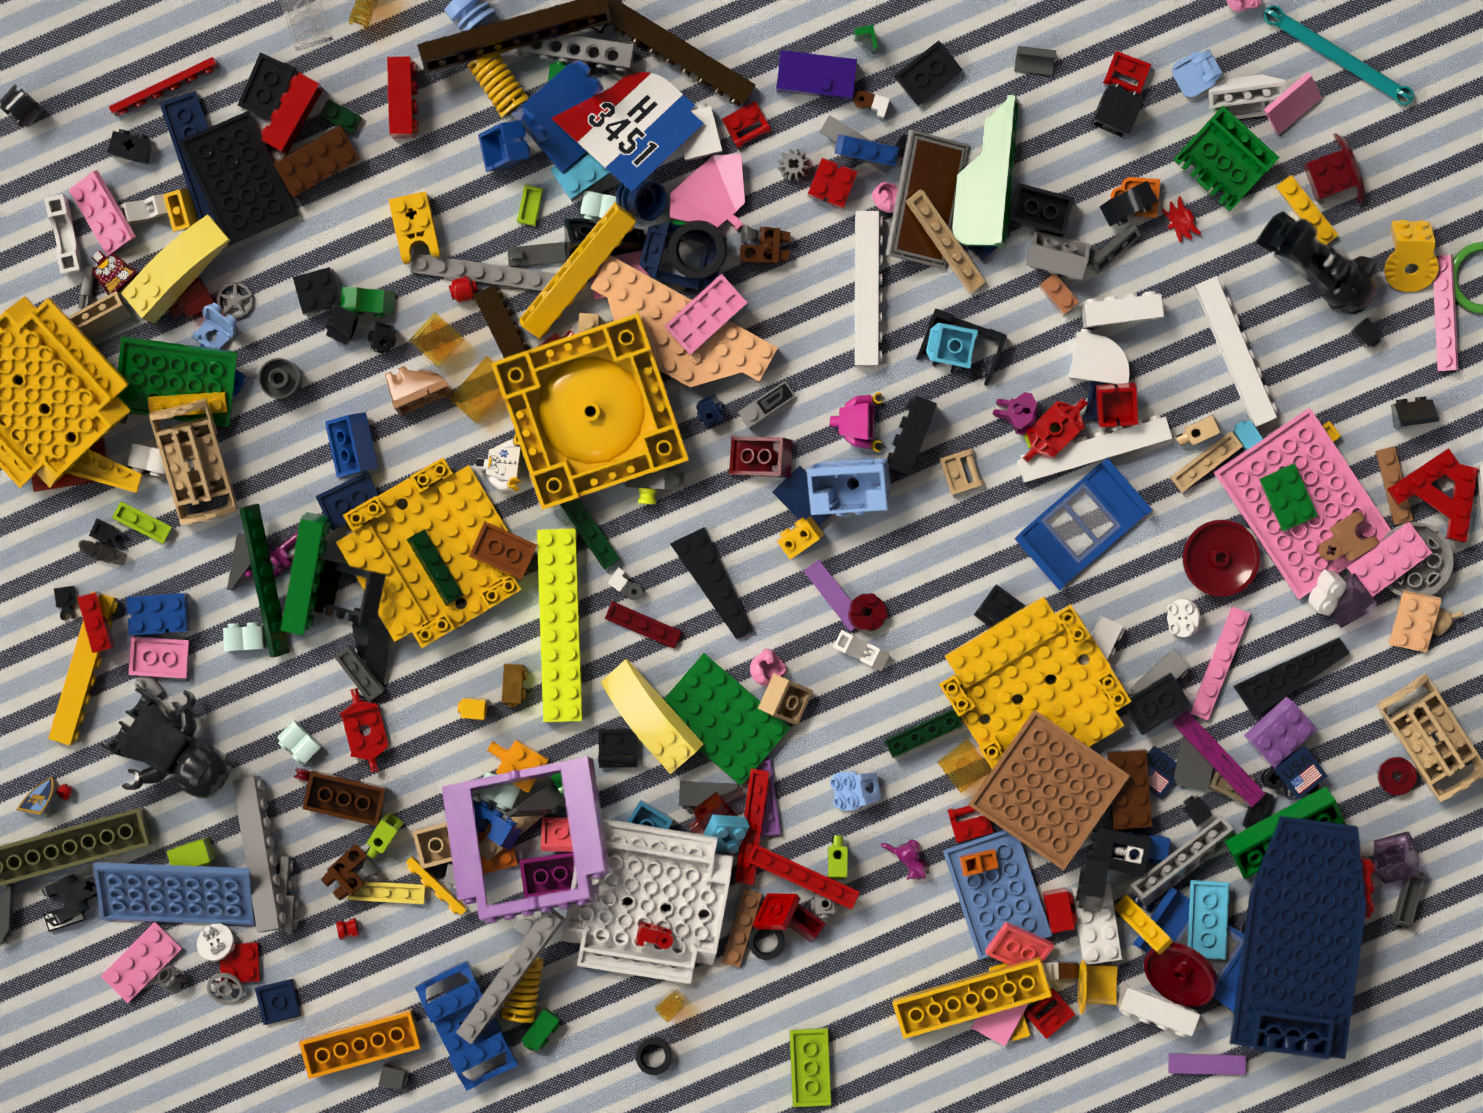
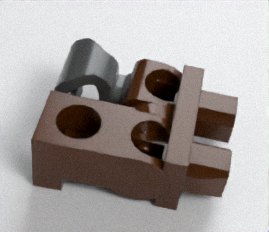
(768, 248)
(345, 876)

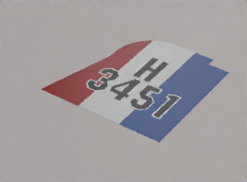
(632, 125)

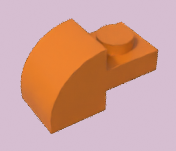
(978, 862)

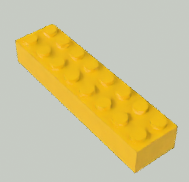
(972, 997)

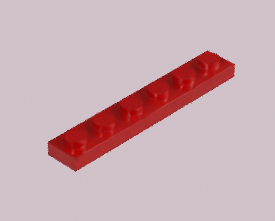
(156, 91)
(755, 814)
(803, 876)

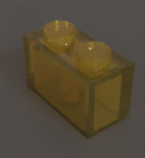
(670, 1004)

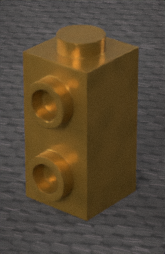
(513, 684)

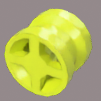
(647, 496)

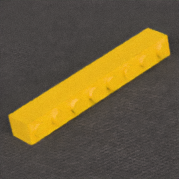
(577, 270)
(78, 683)

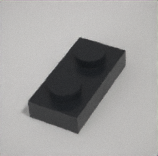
(1258, 811)

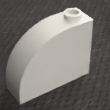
(1098, 359)

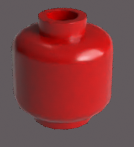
(462, 289)

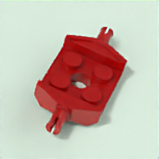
(1047, 443)
(361, 745)

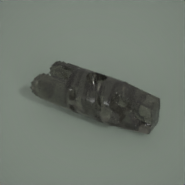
(103, 552)

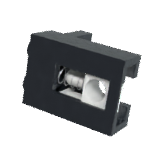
(1103, 847)

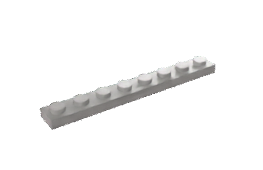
(480, 272)

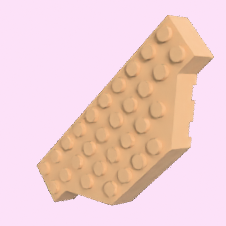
(721, 355)

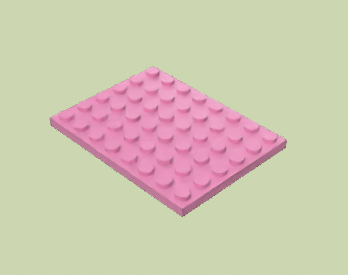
(1329, 485)

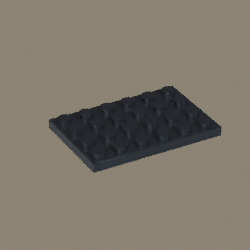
(238, 178)

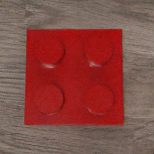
(776, 911)
(242, 962)

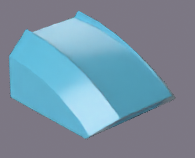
(951, 344)

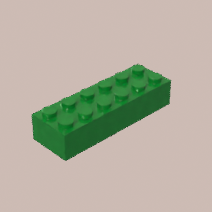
(305, 572)
(1251, 844)

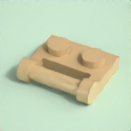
(955, 474)

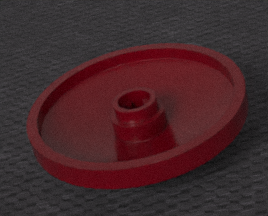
(1221, 558)
(1181, 975)

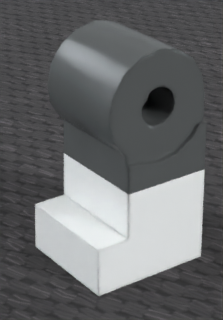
(630, 590)

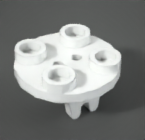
(1189, 619)
(219, 949)

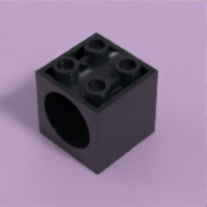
(1117, 110)

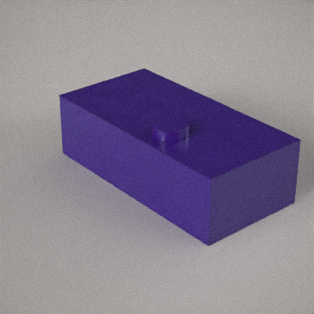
(816, 75)

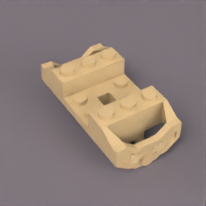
(209, 475)
(1432, 758)

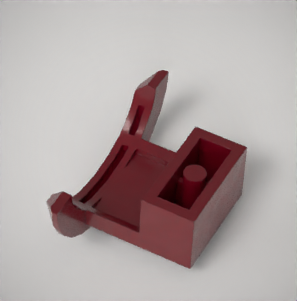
(1335, 173)

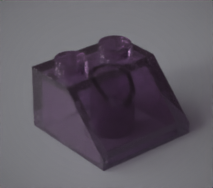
(1353, 603)
(1395, 858)

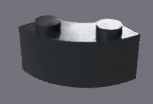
(1135, 200)
(341, 324)

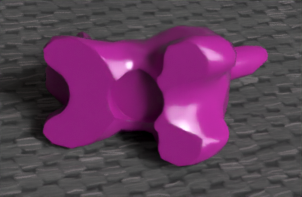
(909, 854)

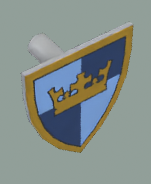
(38, 799)

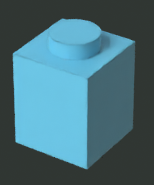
(1247, 434)

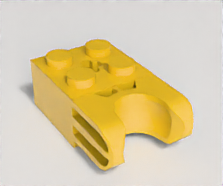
(415, 230)

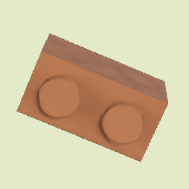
(1058, 294)

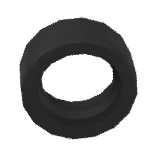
(766, 955)
(653, 1070)

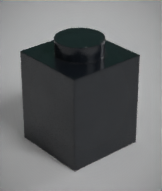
(1367, 333)
(1196, 809)

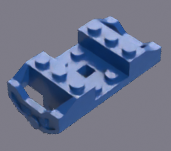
(449, 1013)

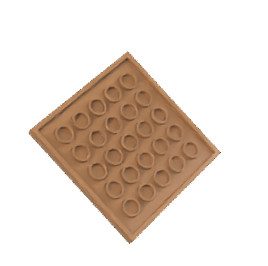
(1048, 790)

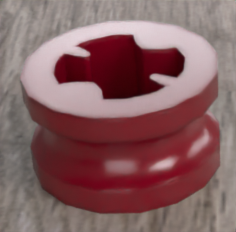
(302, 774)

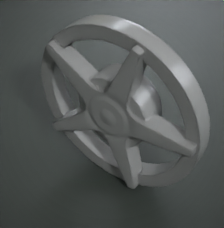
(235, 299)
(225, 988)

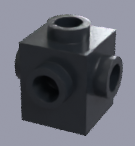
(382, 337)

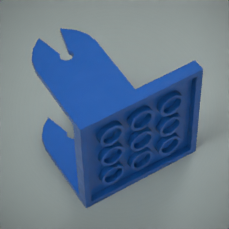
(559, 94)

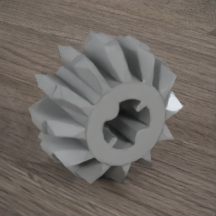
(793, 157)

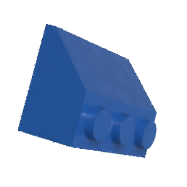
(351, 444)

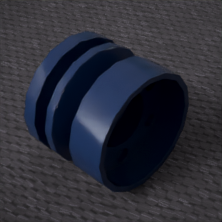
(645, 201)

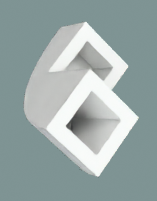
(144, 209)
(861, 650)

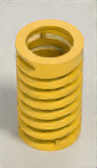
(504, 79)
(530, 996)

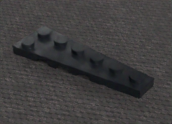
(705, 567)
(1281, 680)

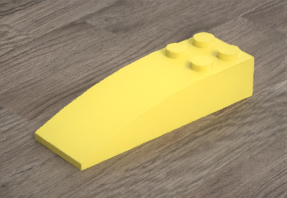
(175, 269)
(650, 717)

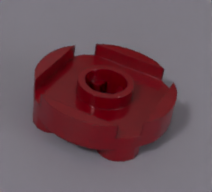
(877, 609)
(1402, 766)

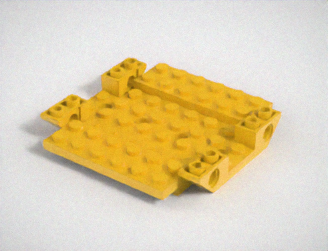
(57, 370)
(452, 516)
(1016, 660)

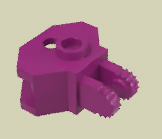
(1020, 412)

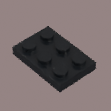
(928, 73)
(266, 86)
(1157, 703)

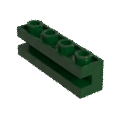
(923, 732)

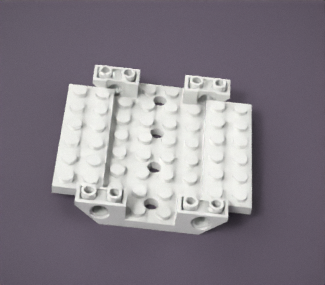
(653, 870)

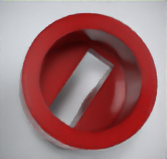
(65, 792)

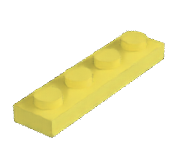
(390, 892)

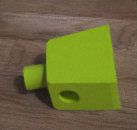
(383, 835)
(837, 867)

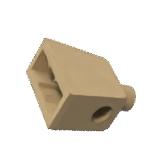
(1207, 426)

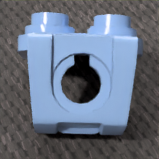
(1196, 73)
(213, 321)
(851, 791)

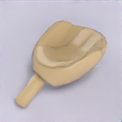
(1444, 621)

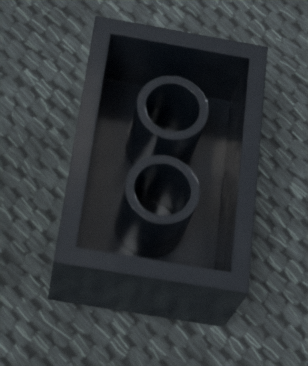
(1040, 209)

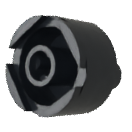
(21, 106)

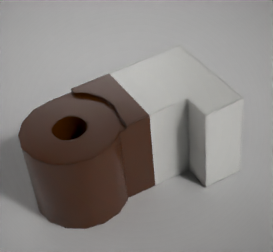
(871, 101)
(1061, 969)

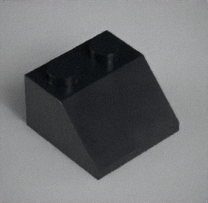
(1413, 413)

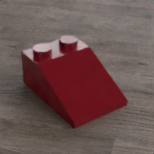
(761, 456)

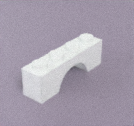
(67, 246)

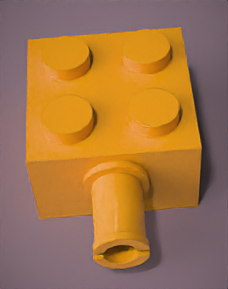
(517, 758)

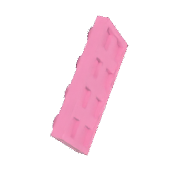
(102, 213)
(705, 314)
(1390, 559)
(141, 962)

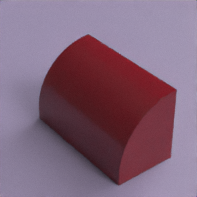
(806, 923)

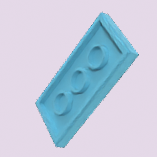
(1208, 918)

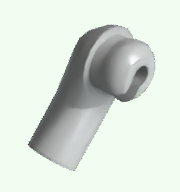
(149, 683)

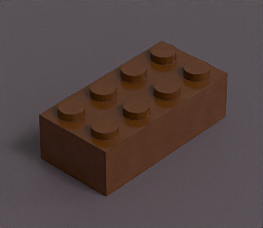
(316, 160)
(344, 798)
(1132, 804)

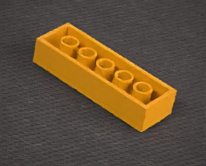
(360, 1043)

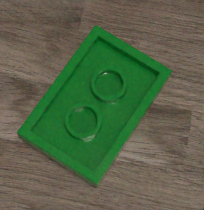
(1288, 497)

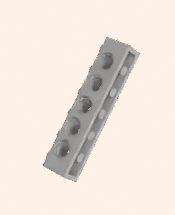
(621, 64)
(1182, 861)

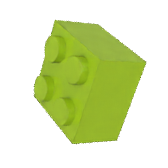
(192, 854)

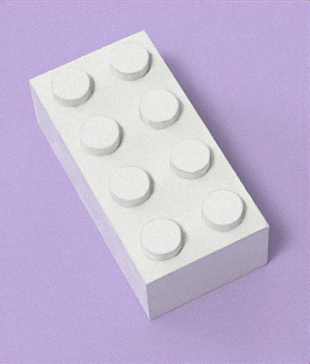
(1122, 311)
(1097, 930)
(1157, 1009)

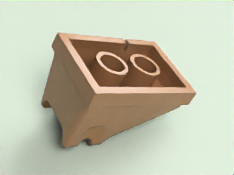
(415, 389)

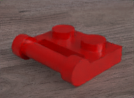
(1129, 67)
(743, 119)
(970, 827)
(1052, 1019)

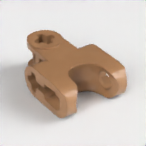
(1345, 540)

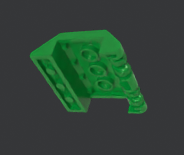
(1226, 157)

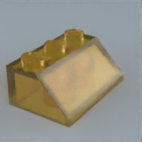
(478, 392)

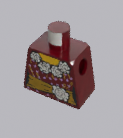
(113, 272)

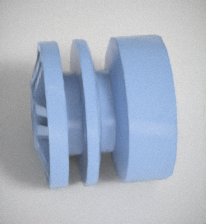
(470, 12)

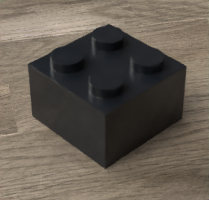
(316, 291)
(1092, 885)

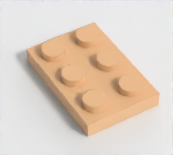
(1414, 621)

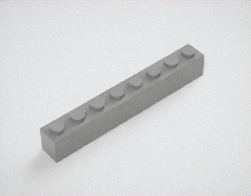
(259, 853)
(510, 976)

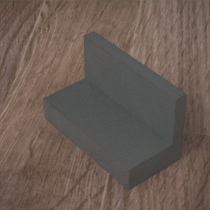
(1034, 60)

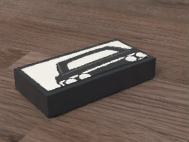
(52, 925)

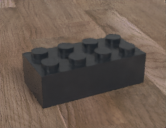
(912, 434)

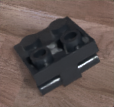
(997, 606)
(617, 748)

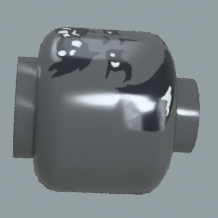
(172, 979)

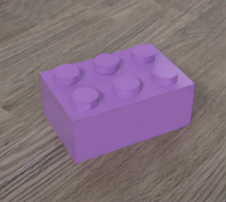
(1280, 732)

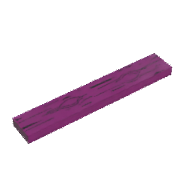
(1218, 758)

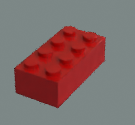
(401, 97)
(292, 113)

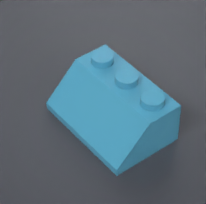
(581, 175)

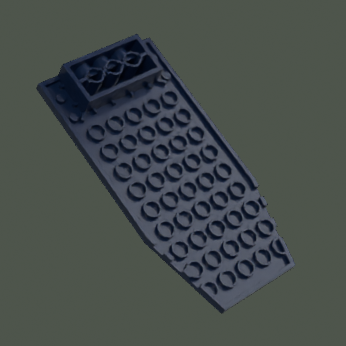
(1302, 942)

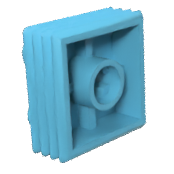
(728, 830)

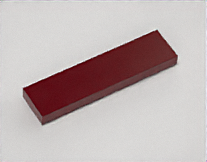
(643, 624)

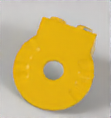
(1413, 245)
(1096, 985)

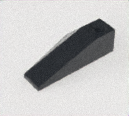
(579, 228)
(372, 645)

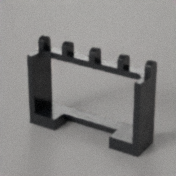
(989, 333)
(329, 587)

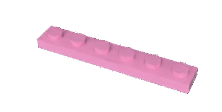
(1445, 315)
(1219, 663)

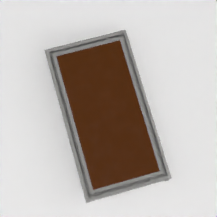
(929, 166)

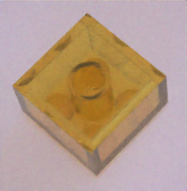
(436, 339)
(963, 765)

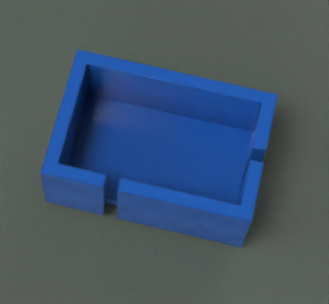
(504, 145)
(158, 614)

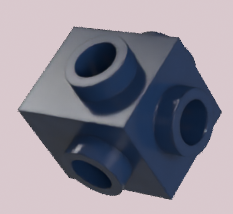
(710, 411)

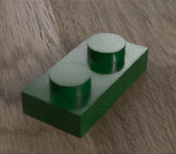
(339, 115)

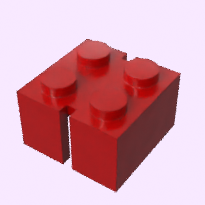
(832, 183)
(1117, 404)
(1058, 909)

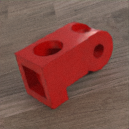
(654, 934)

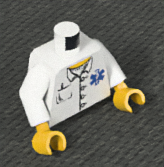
(503, 465)

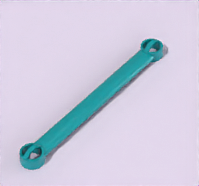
(1338, 55)

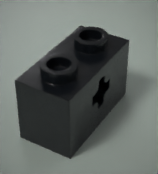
(139, 153)

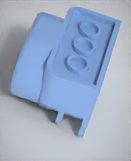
(834, 493)

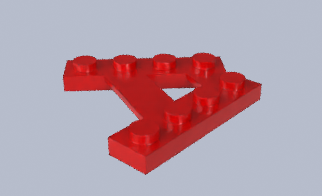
(1456, 509)

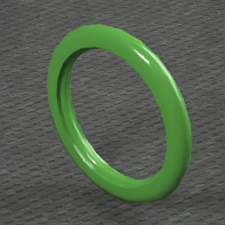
(1458, 259)

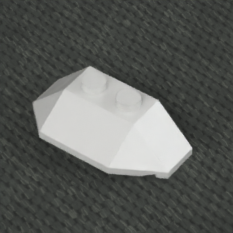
(1246, 95)

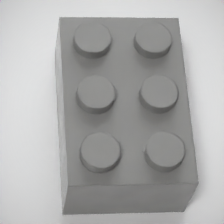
(1058, 254)

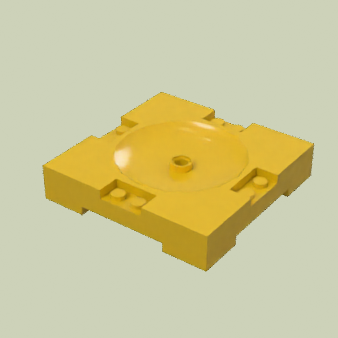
(597, 368)

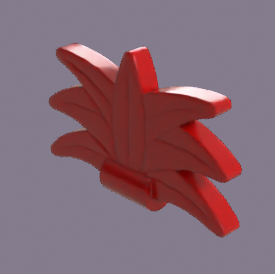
(1181, 220)

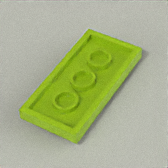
(810, 1067)

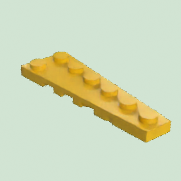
(106, 471)

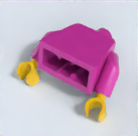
(857, 421)

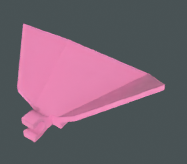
(711, 192)

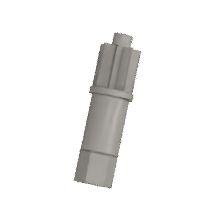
(86, 287)

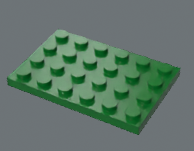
(174, 369)
(725, 718)

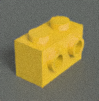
(800, 537)

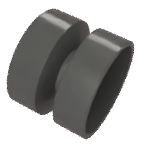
(280, 378)

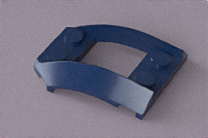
(654, 248)

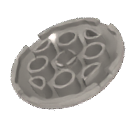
(1431, 572)

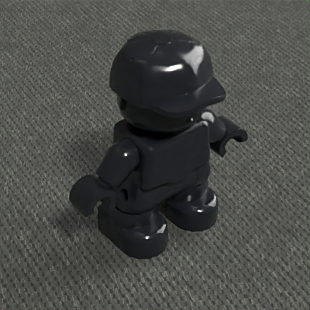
(1342, 282)
(169, 748)

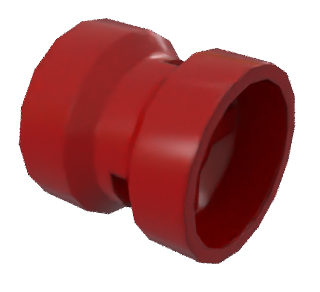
(349, 926)

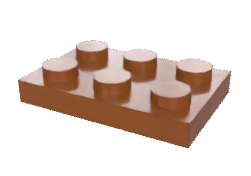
(502, 550)

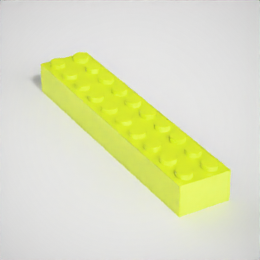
(559, 625)

